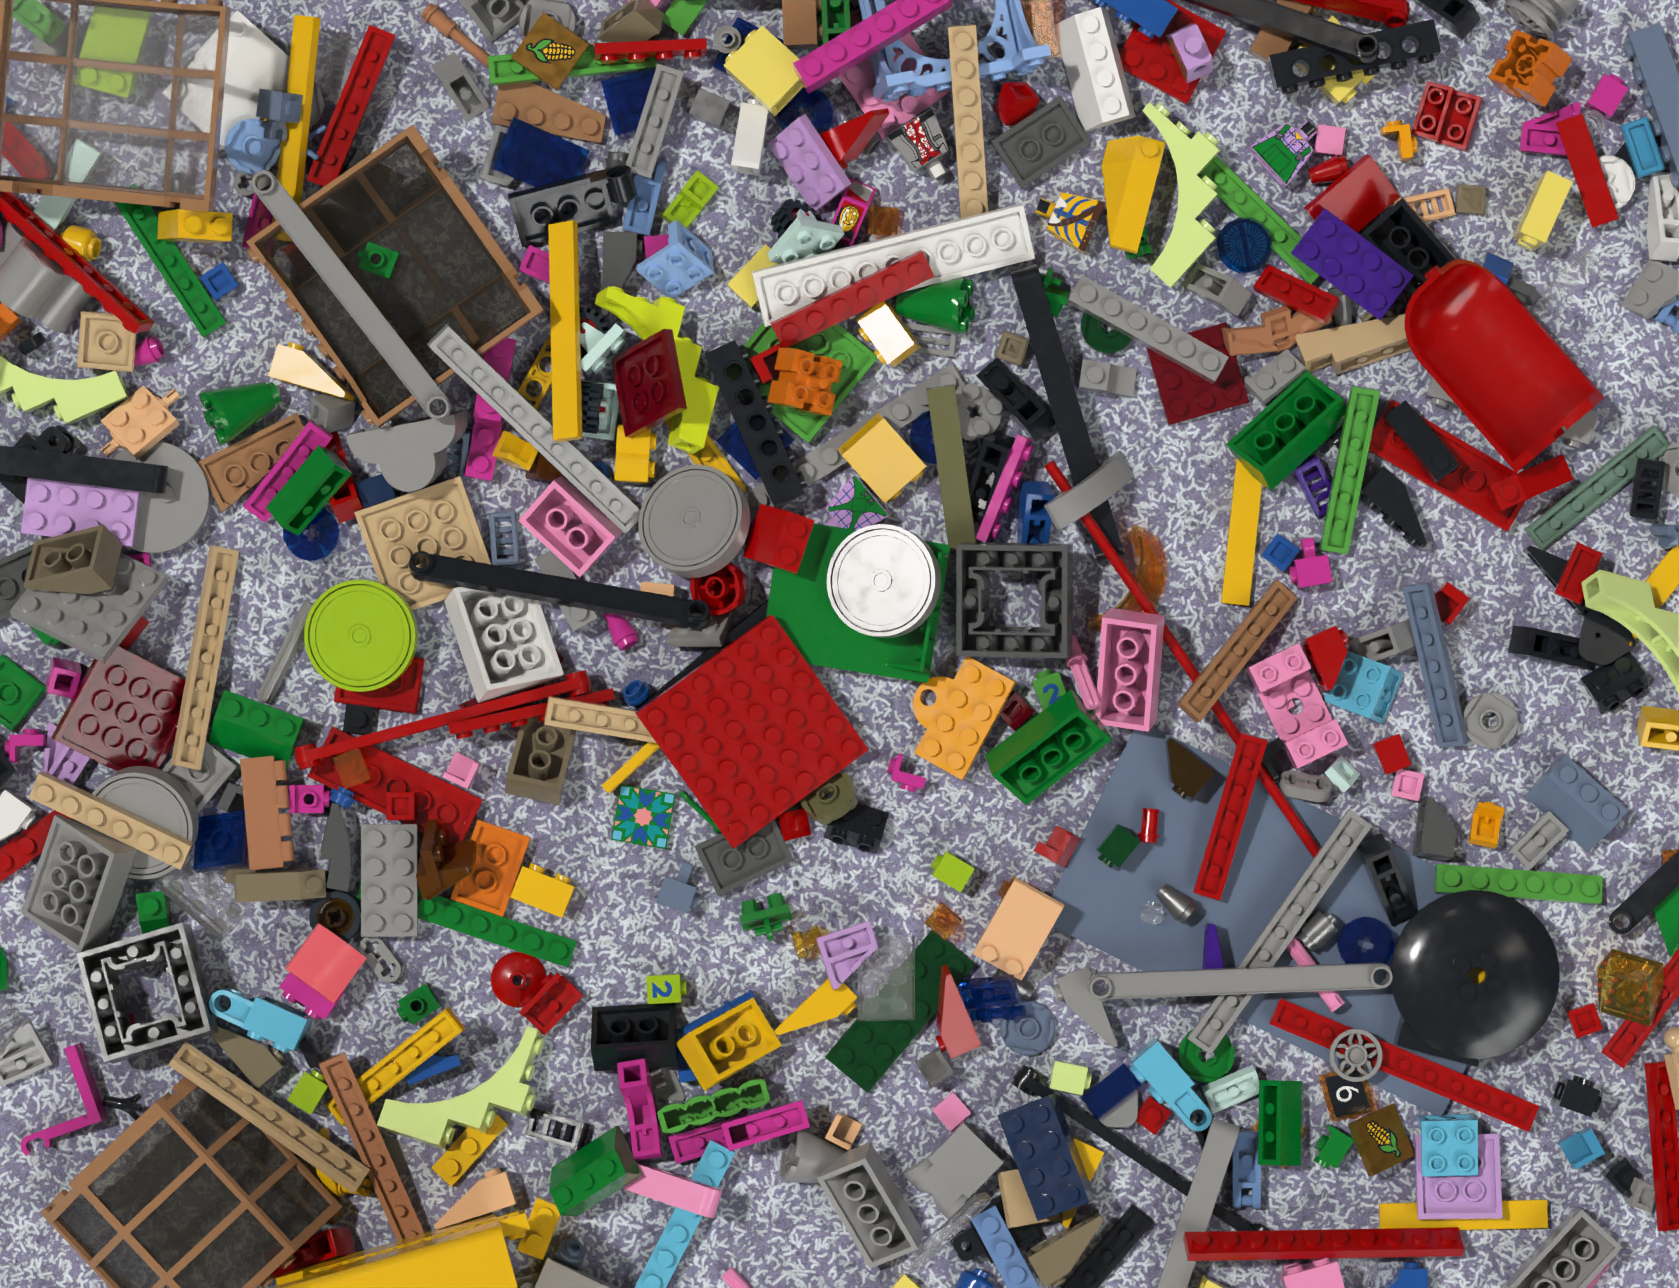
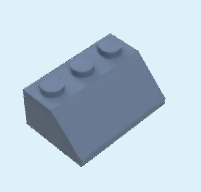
(1576, 802)

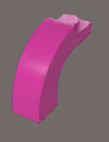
(641, 1108)

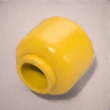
(83, 241)

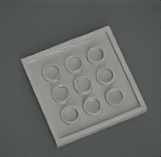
(96, 620)

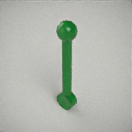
(682, 794)

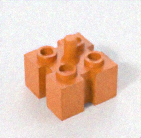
(1530, 68)
(805, 381)

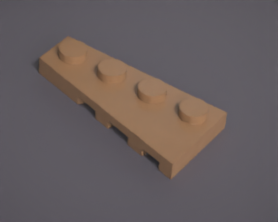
(548, 112)
(247, 462)

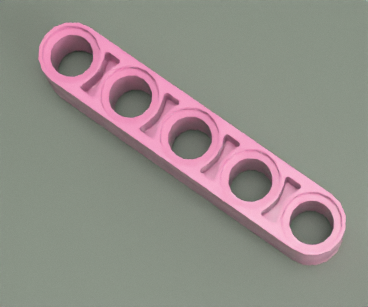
(676, 1190)

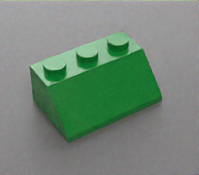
(255, 728)
(593, 1173)

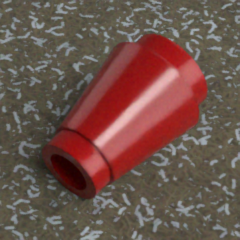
(1328, 170)

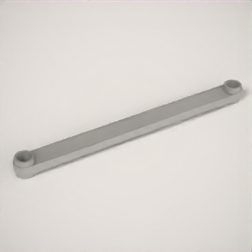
(351, 294)
(1240, 980)

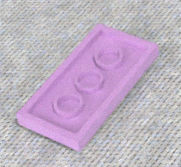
(67, 507)

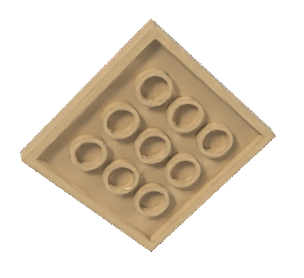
(426, 520)

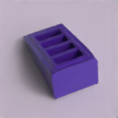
(1308, 463)
(1212, 952)

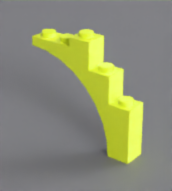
(690, 426)

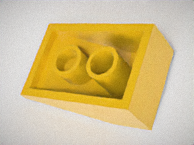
(728, 1044)

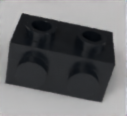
(1577, 1095)

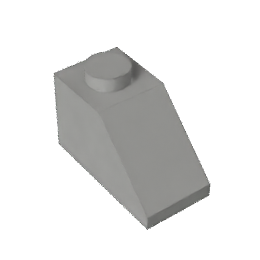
(460, 86)
(1217, 289)
(1385, 641)

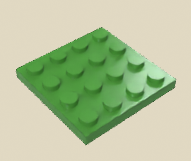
(831, 343)

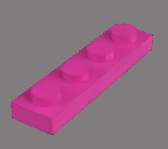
(285, 467)
(1001, 500)

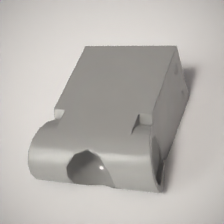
(955, 1168)

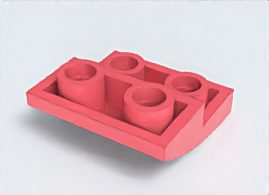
(325, 963)

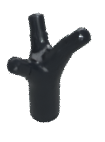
(123, 1104)

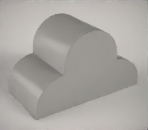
(37, 284)
(409, 450)

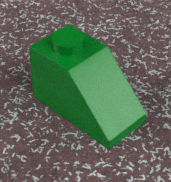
(153, 911)

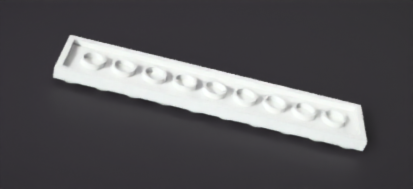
(950, 248)

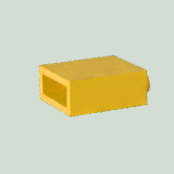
(194, 226)
(882, 458)

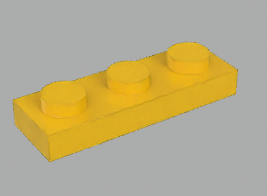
(466, 1151)

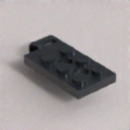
(590, 193)

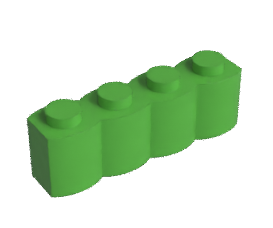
(722, 1103)

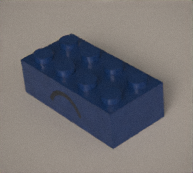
(1046, 1157)

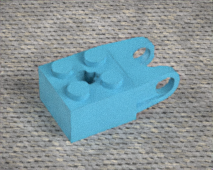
(263, 1018)
(1169, 1083)

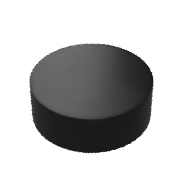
(32, 343)

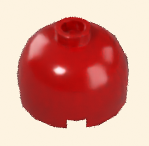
(721, 590)

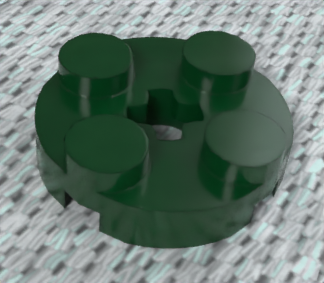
(1100, 341)

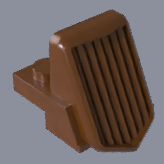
(442, 863)

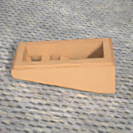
(1421, 199)

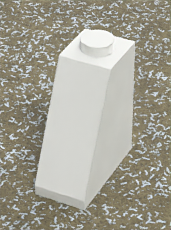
(750, 138)

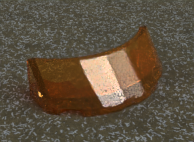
(1149, 574)

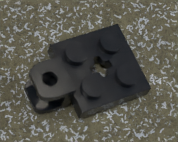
(45, 442)
(1021, 1235)

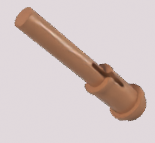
(448, 28)

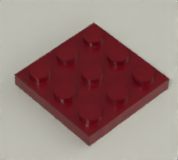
(648, 383)
(1190, 396)

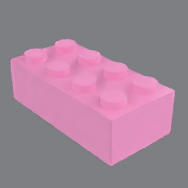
(1129, 668)

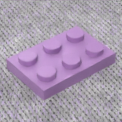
(809, 163)

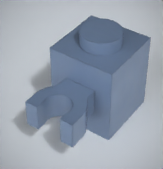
(279, 109)
(677, 892)

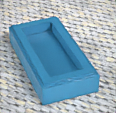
(1642, 147)

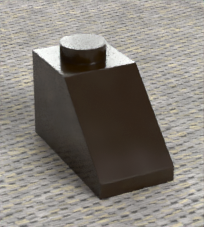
(1185, 770)

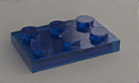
(537, 155)

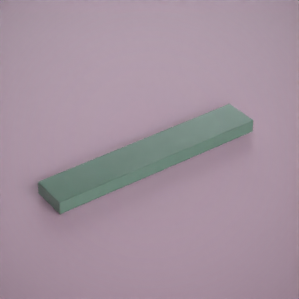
(1596, 488)

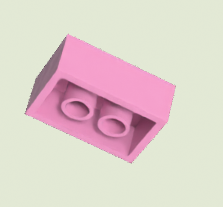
(570, 526)

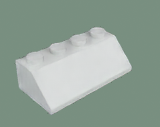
(1094, 69)

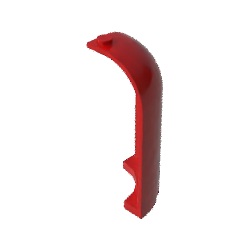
(1495, 360)

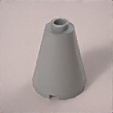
(806, 1157)

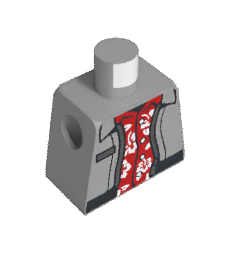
(921, 144)

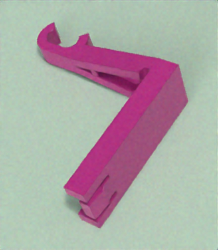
(89, 1094)

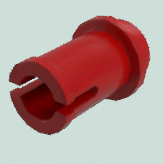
(1149, 826)

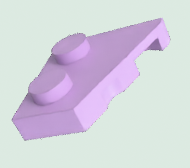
(62, 760)
(846, 950)

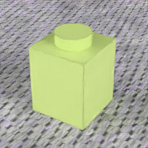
(1069, 1077)

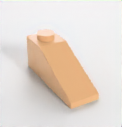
(485, 1196)

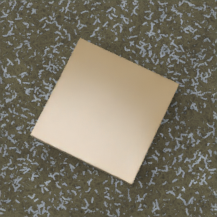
(105, 343)
(1016, 1201)

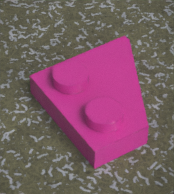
(1541, 133)

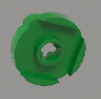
(1213, 1068)

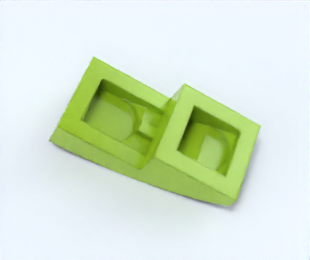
(690, 200)

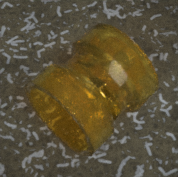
(806, 941)

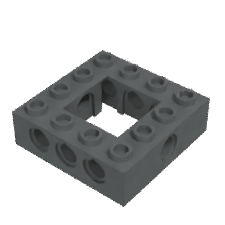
(973, 627)
(107, 1004)

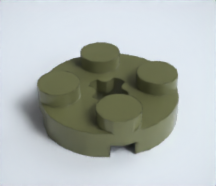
(835, 807)

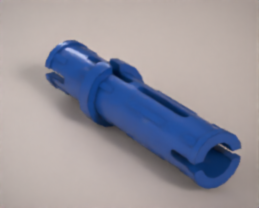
(717, 1012)

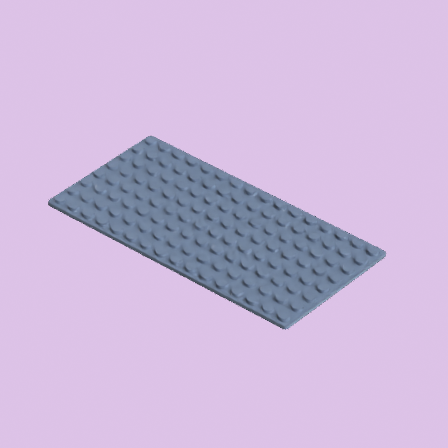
(1267, 863)

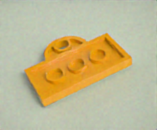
(961, 715)

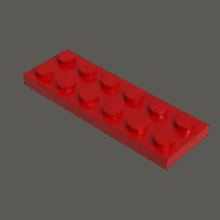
(1464, 484)
(433, 796)

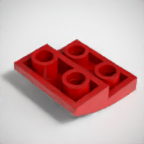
(1446, 116)

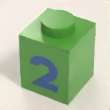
(1048, 687)

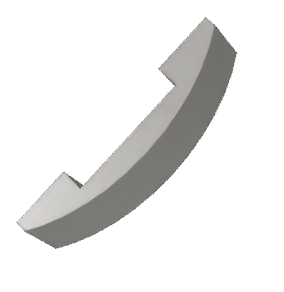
(1090, 492)

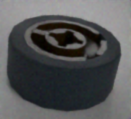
(349, 910)

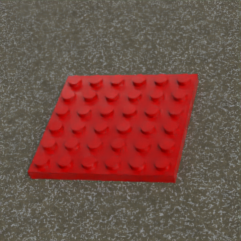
(752, 731)

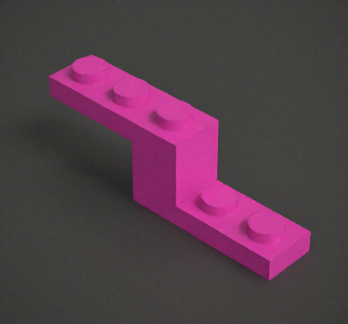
(488, 421)
(740, 1130)

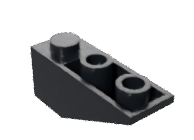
(1392, 500)

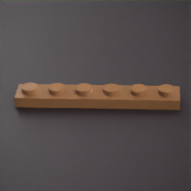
(1236, 651)

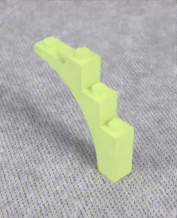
(1195, 194)
(73, 397)
(1633, 606)
(474, 1110)

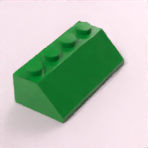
(1288, 430)
(1047, 747)

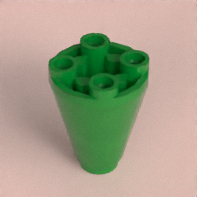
(940, 305)
(237, 408)

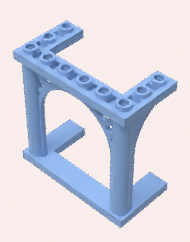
(1020, 56)

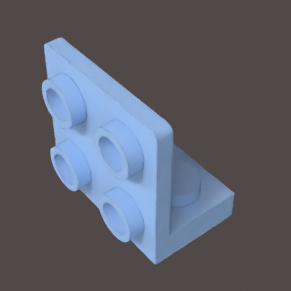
(679, 263)

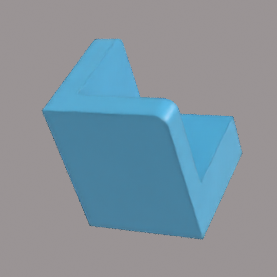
(1581, 1148)

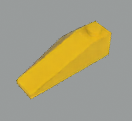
(1129, 181)

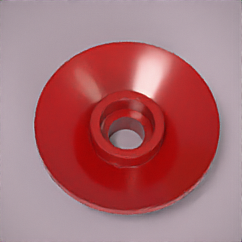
(516, 964)

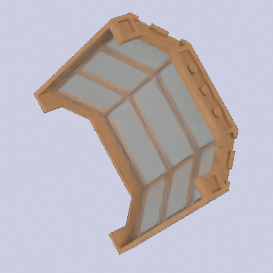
(113, 99)

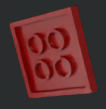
(1154, 61)

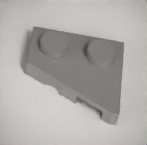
(1653, 289)
(22, 1054)

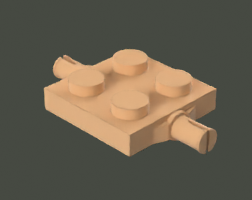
(140, 422)

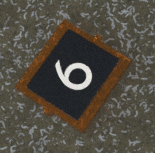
(1346, 1097)

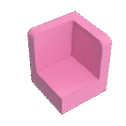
(462, 770)

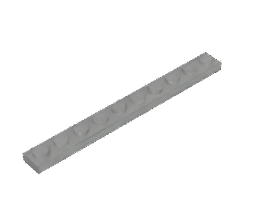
(534, 428)
(827, 458)
(1284, 925)

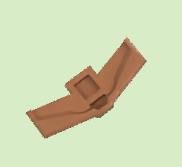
(1274, 334)

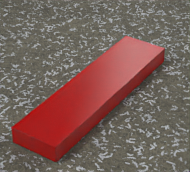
(1587, 170)

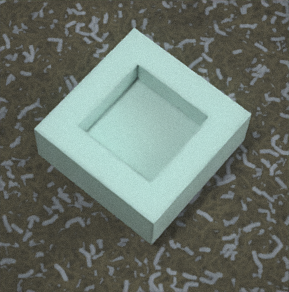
(1342, 773)

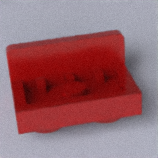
(551, 1002)

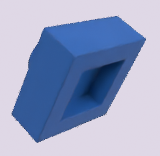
(219, 281)
(1280, 552)

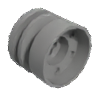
(1538, 15)

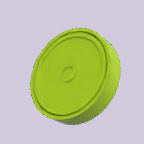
(361, 635)

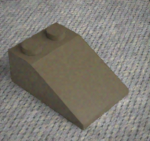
(74, 562)
(540, 762)
(1059, 1253)

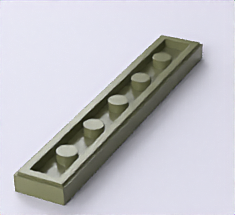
(951, 465)

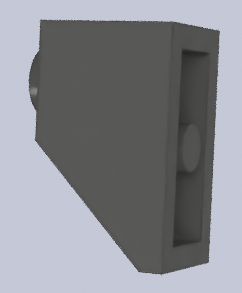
(1434, 832)

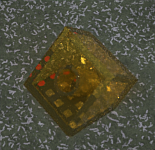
(1629, 986)

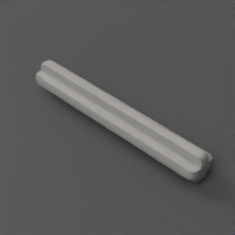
(284, 656)

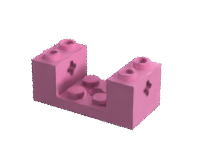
(1311, 731)

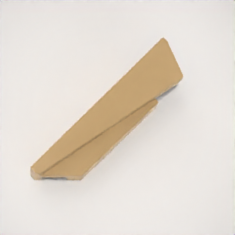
(1353, 344)

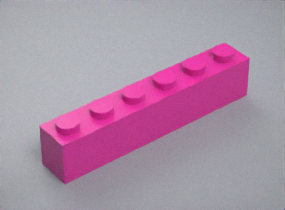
(865, 40)

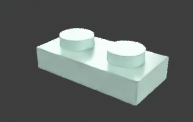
(1231, 1089)

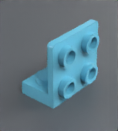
(1365, 687)
(1449, 1144)

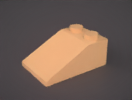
(1018, 929)

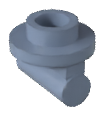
(1667, 535)
(570, 1252)

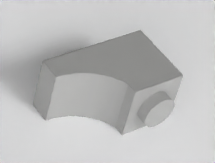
(1106, 378)

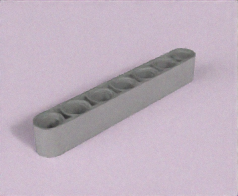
(1200, 1200)

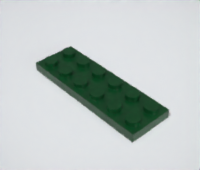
(873, 1046)

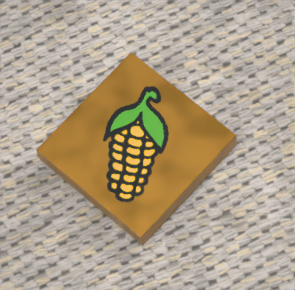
(550, 51)
(1381, 1139)

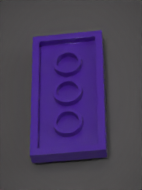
(1352, 264)

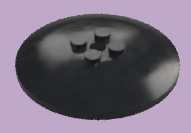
(1434, 968)

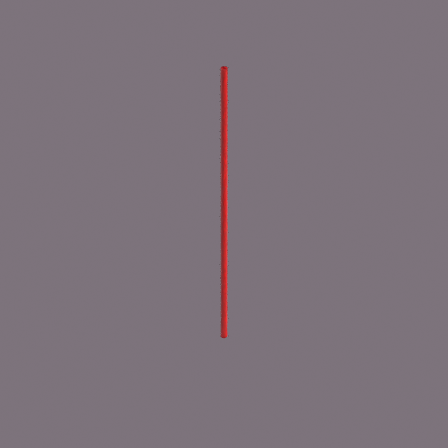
(1184, 660)

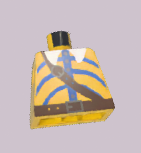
(1071, 219)

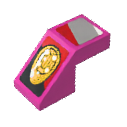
(853, 210)

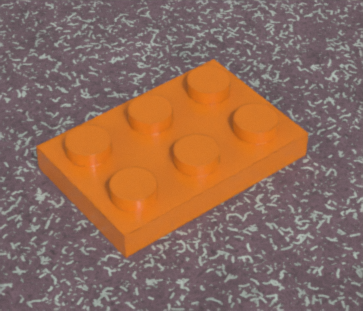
(495, 868)

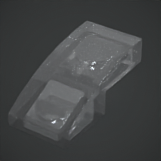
(867, 398)

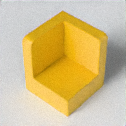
(515, 451)

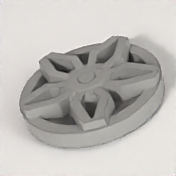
(1355, 1055)

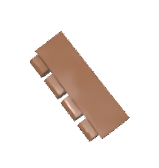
(262, 815)

